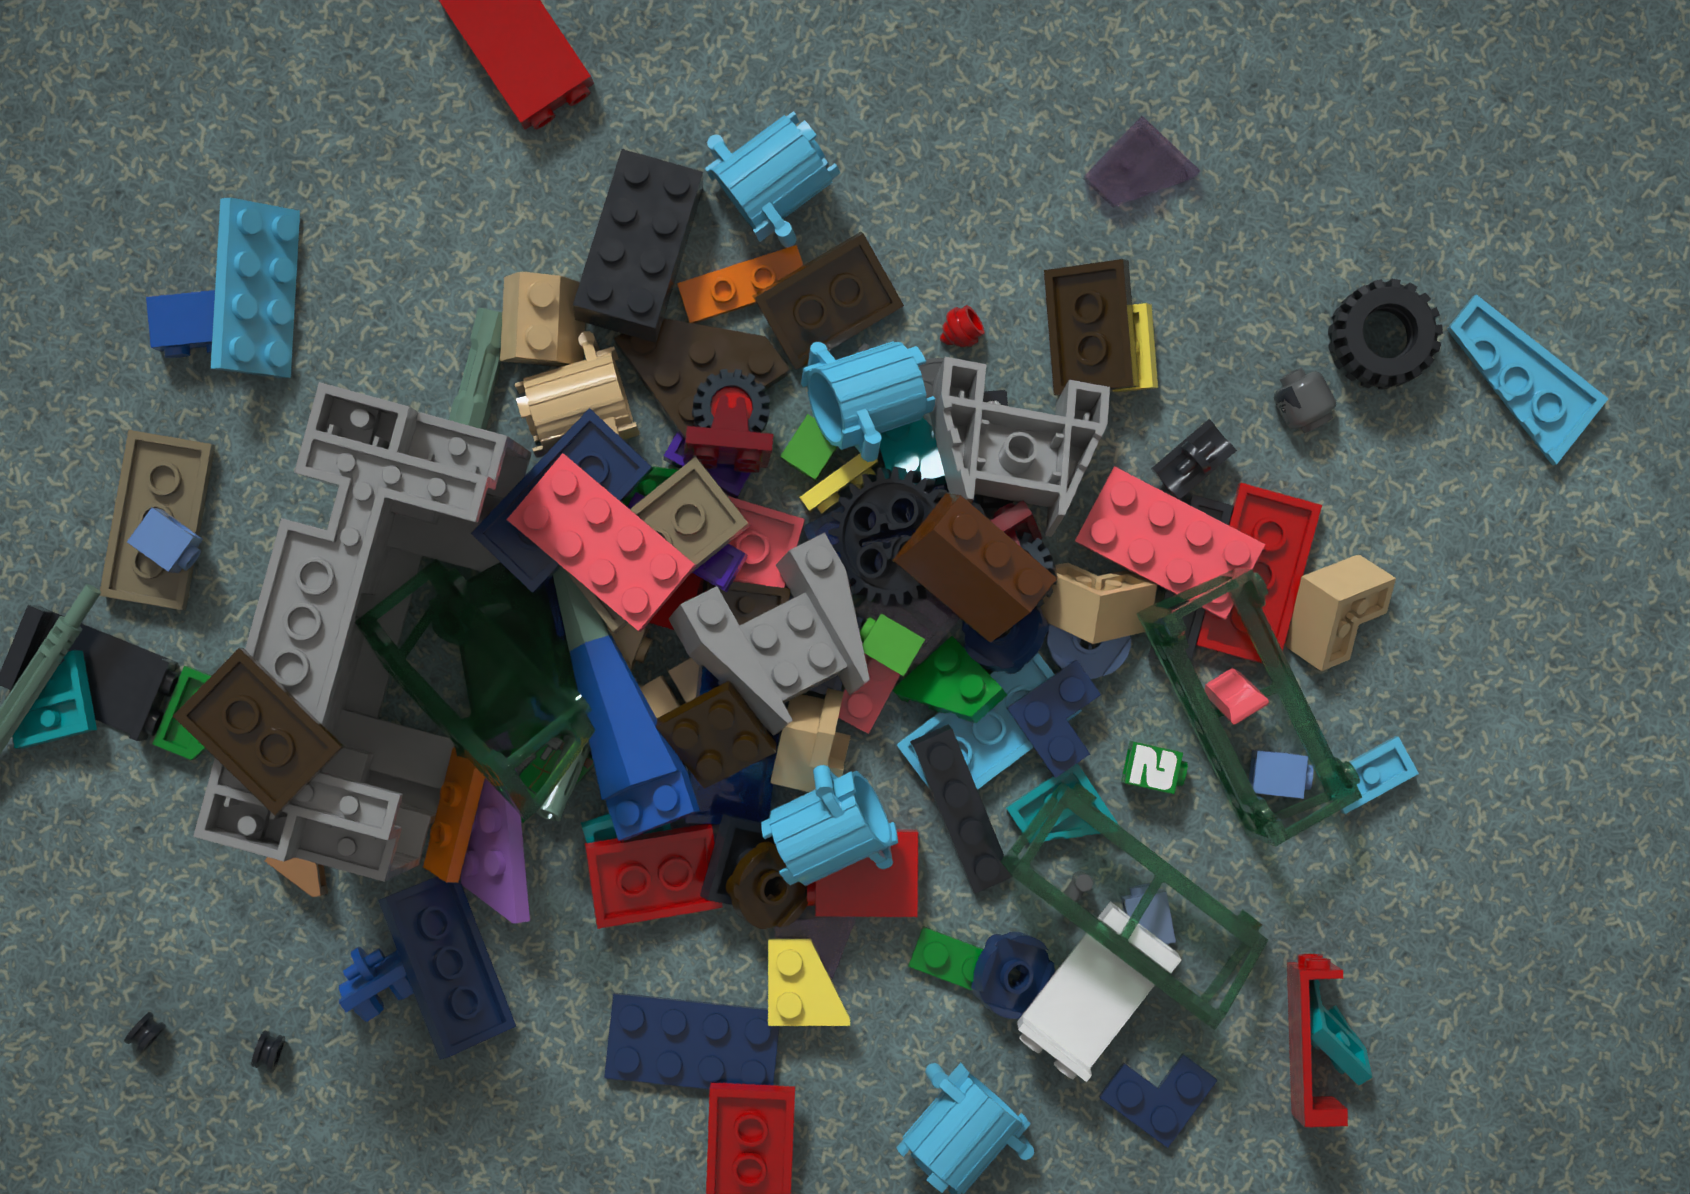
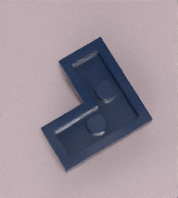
(1044, 716)
(1159, 1109)

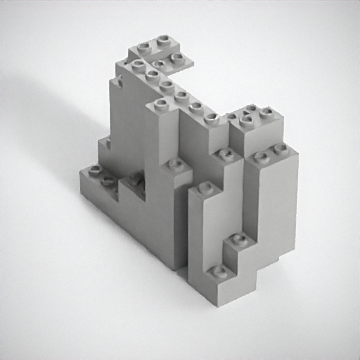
(403, 493)

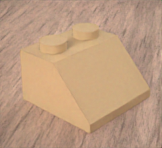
(540, 320)

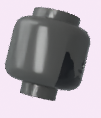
(1304, 400)

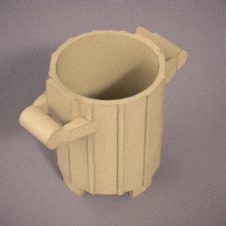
(564, 394)

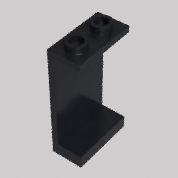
(122, 677)

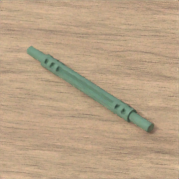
(44, 664)

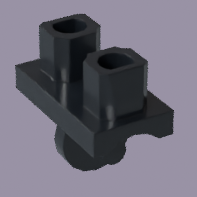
(1193, 459)

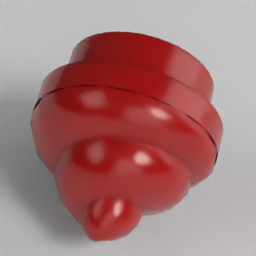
(962, 327)

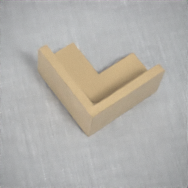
(1097, 605)
(1333, 606)

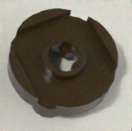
(748, 885)

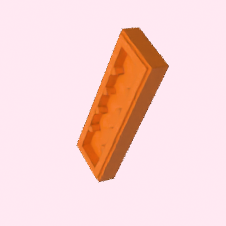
(735, 285)
(454, 819)

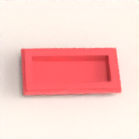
(1235, 696)

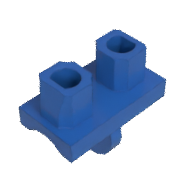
(370, 976)

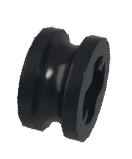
(144, 1033)
(268, 1051)

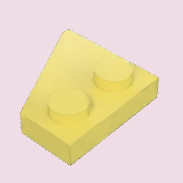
(801, 987)

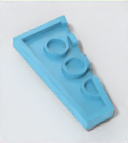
(1532, 382)

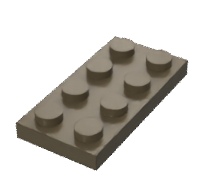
(164, 476)
(690, 515)

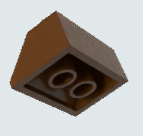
(974, 567)

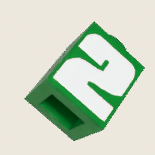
(1154, 767)

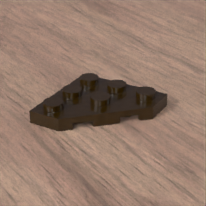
(689, 354)

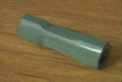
(481, 371)

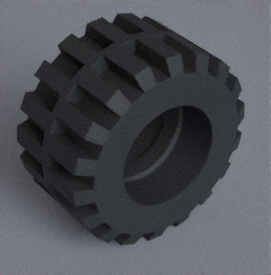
(1414, 314)

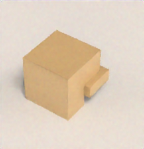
(810, 741)

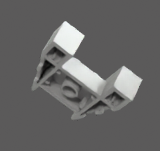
(1013, 449)
(786, 646)

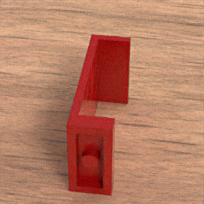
(522, 55)
(1306, 1108)

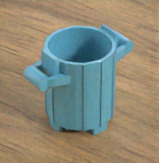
(772, 175)
(865, 394)
(831, 828)
(962, 1131)

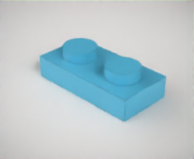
(1381, 770)

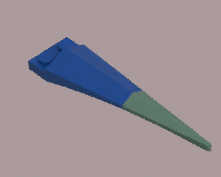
(632, 760)

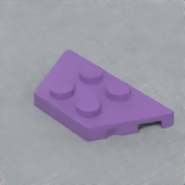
(495, 857)

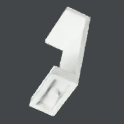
(1091, 998)

